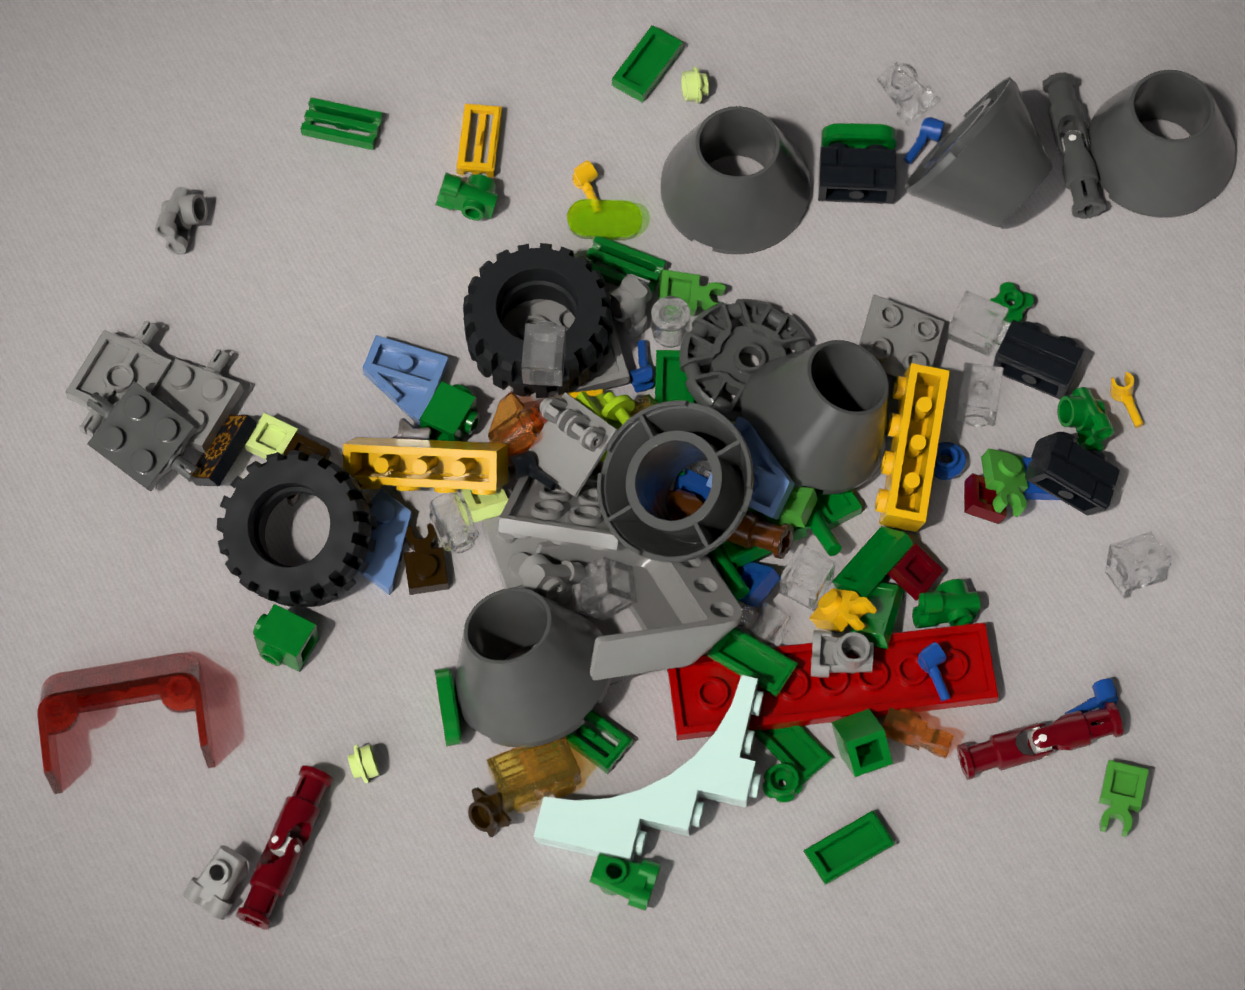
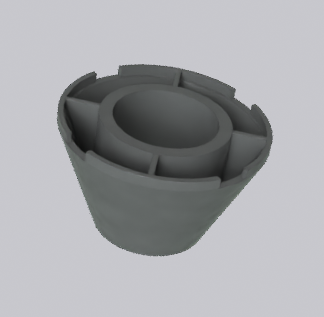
(986, 161)
(1159, 173)
(735, 211)
(821, 414)
(643, 465)
(538, 693)

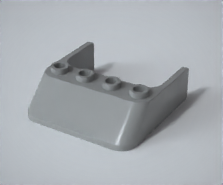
(678, 606)

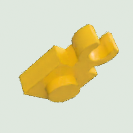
(840, 608)

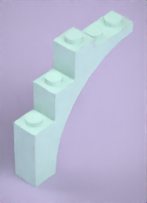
(670, 804)

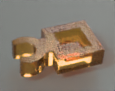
(910, 729)

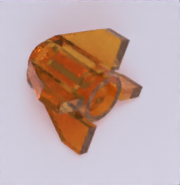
(513, 426)

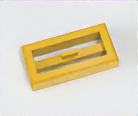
(476, 166)

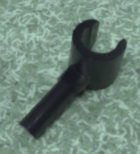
(525, 465)

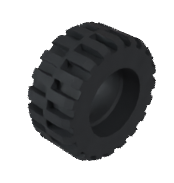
(531, 276)
(247, 519)

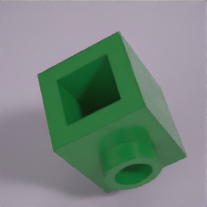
(451, 413)
(285, 638)
(862, 742)

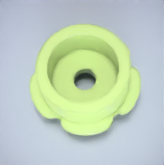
(694, 85)
(363, 763)

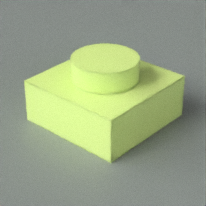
(270, 436)
(484, 506)

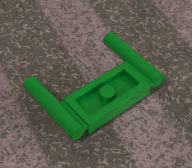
(729, 553)

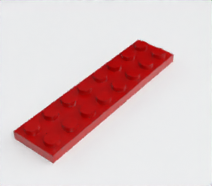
(707, 688)

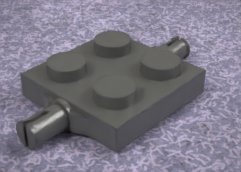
(142, 436)

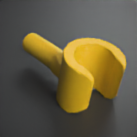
(583, 176)
(1125, 395)

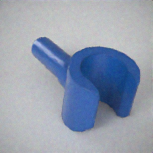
(930, 129)
(642, 377)
(929, 660)
(1104, 692)

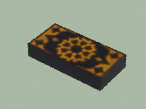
(224, 450)

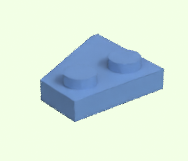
(405, 374)
(771, 482)
(390, 535)

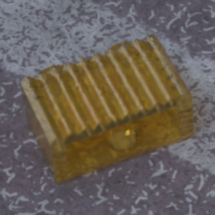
(534, 772)

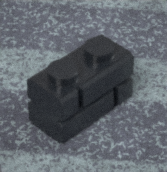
(857, 174)
(1039, 358)
(1072, 473)

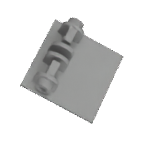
(900, 336)
(570, 442)

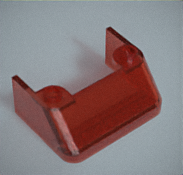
(170, 678)

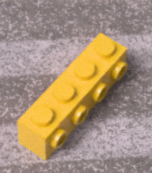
(913, 447)
(427, 464)

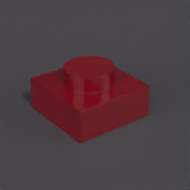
(979, 500)
(915, 572)

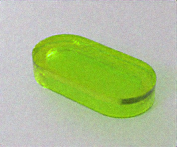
(604, 218)

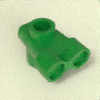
(473, 198)
(1087, 416)
(947, 604)
(634, 883)

